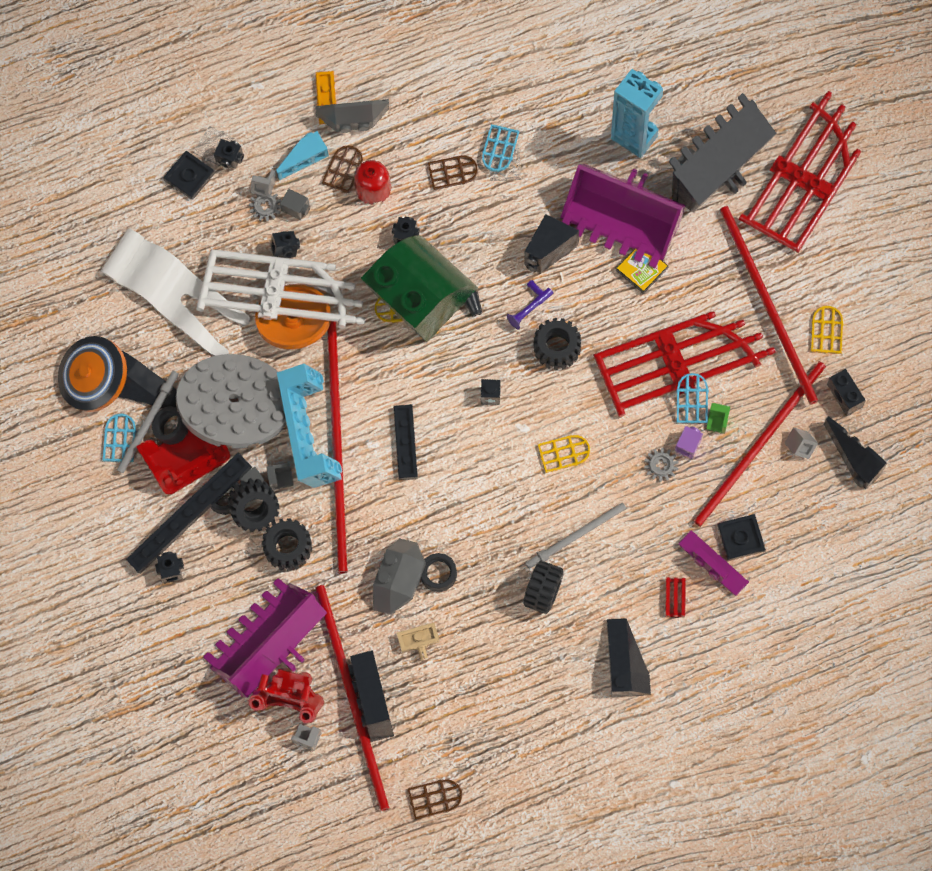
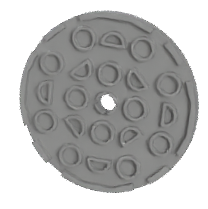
(211, 416)

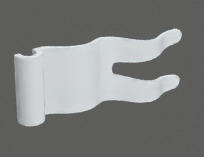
(162, 282)

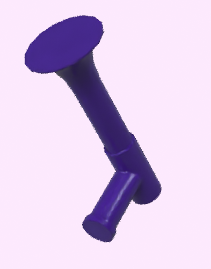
(542, 296)

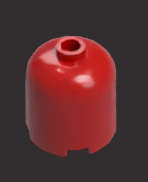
(372, 187)

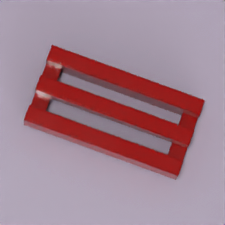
(675, 580)

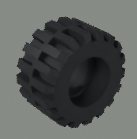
(557, 329)
(257, 518)
(281, 530)
(543, 587)

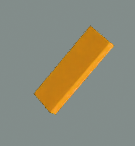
(325, 89)

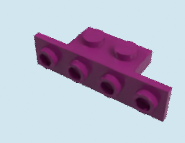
(715, 565)

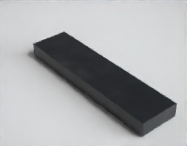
(405, 442)

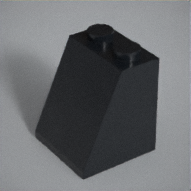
(550, 244)

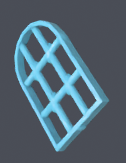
(505, 142)
(687, 405)
(126, 429)

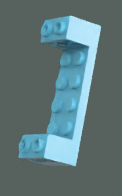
(631, 109)
(294, 386)

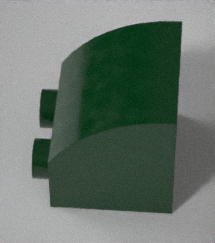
(419, 285)

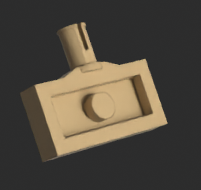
(418, 639)

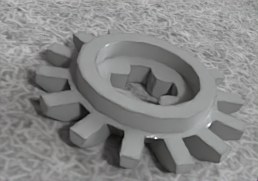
(269, 211)
(665, 459)

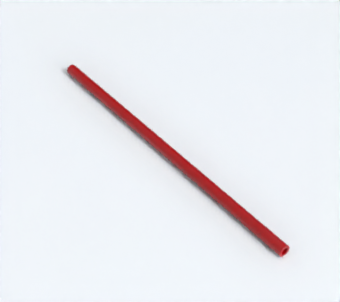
(337, 447)

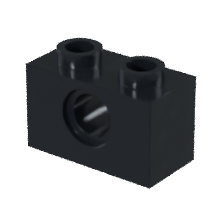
(846, 392)

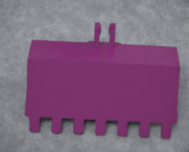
(622, 212)
(267, 638)

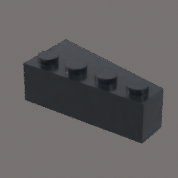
(371, 696)

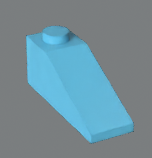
(305, 153)

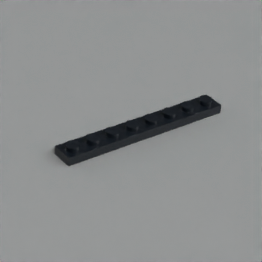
(189, 513)

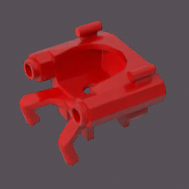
(289, 691)

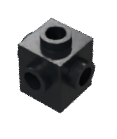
(229, 154)
(404, 228)
(284, 244)
(169, 567)

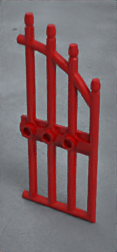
(804, 179)
(673, 359)

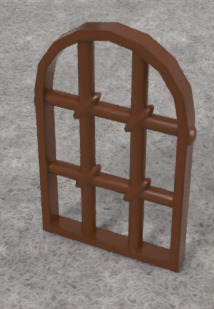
(336, 172)
(447, 177)
(427, 795)

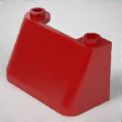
(182, 462)

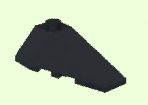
(143, 384)
(861, 462)
(626, 664)

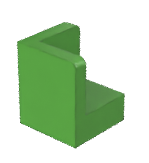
(718, 418)

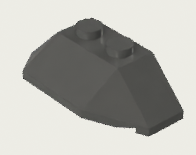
(353, 115)
(398, 576)

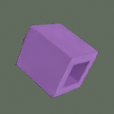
(689, 442)

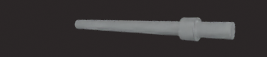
(166, 389)
(545, 554)

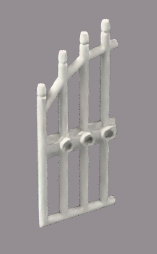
(274, 287)

